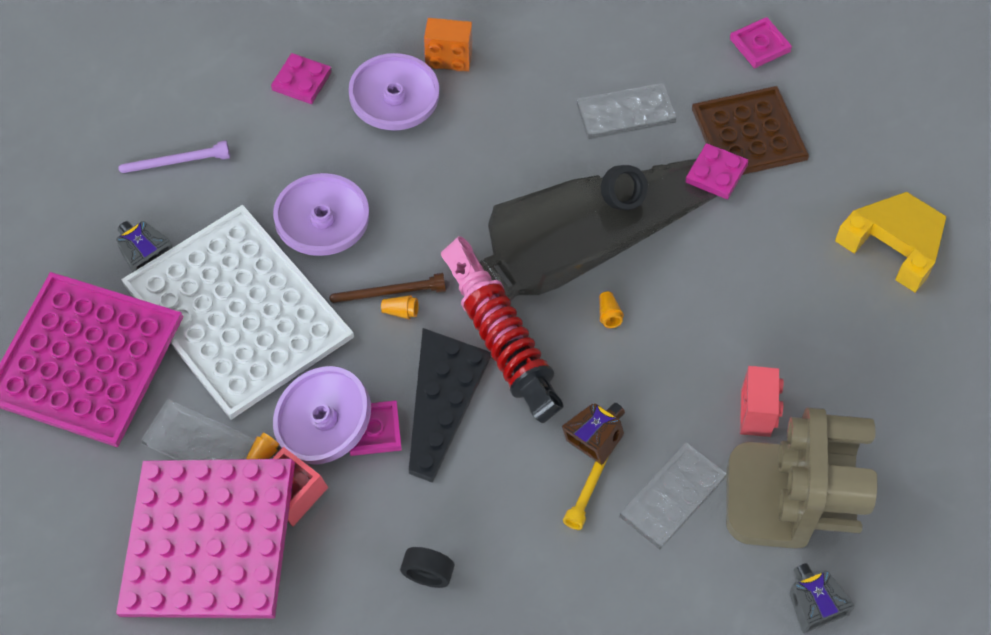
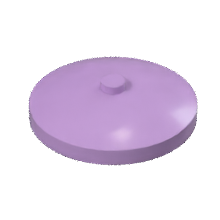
(394, 91)
(321, 214)
(322, 415)

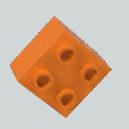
(448, 44)

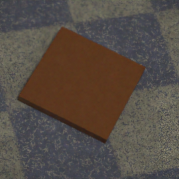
(752, 127)

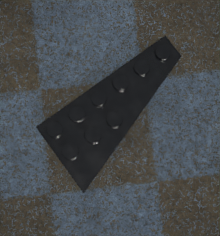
(445, 387)

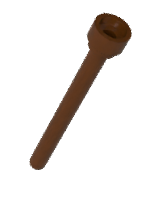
(435, 283)

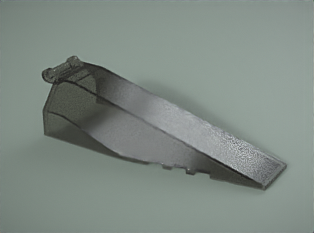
(571, 229)

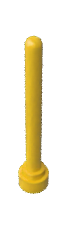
(575, 516)

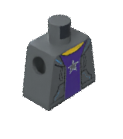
(141, 243)
(818, 599)

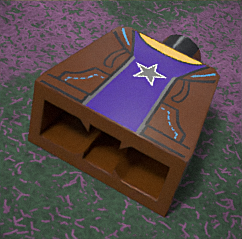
(595, 431)

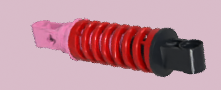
(503, 332)

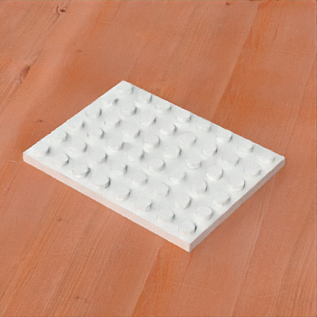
(244, 309)

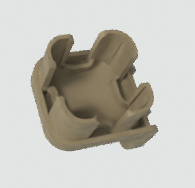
(801, 484)

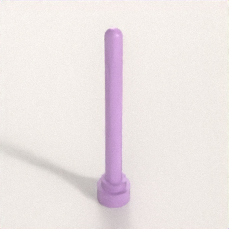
(219, 150)

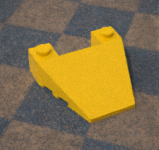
(905, 226)

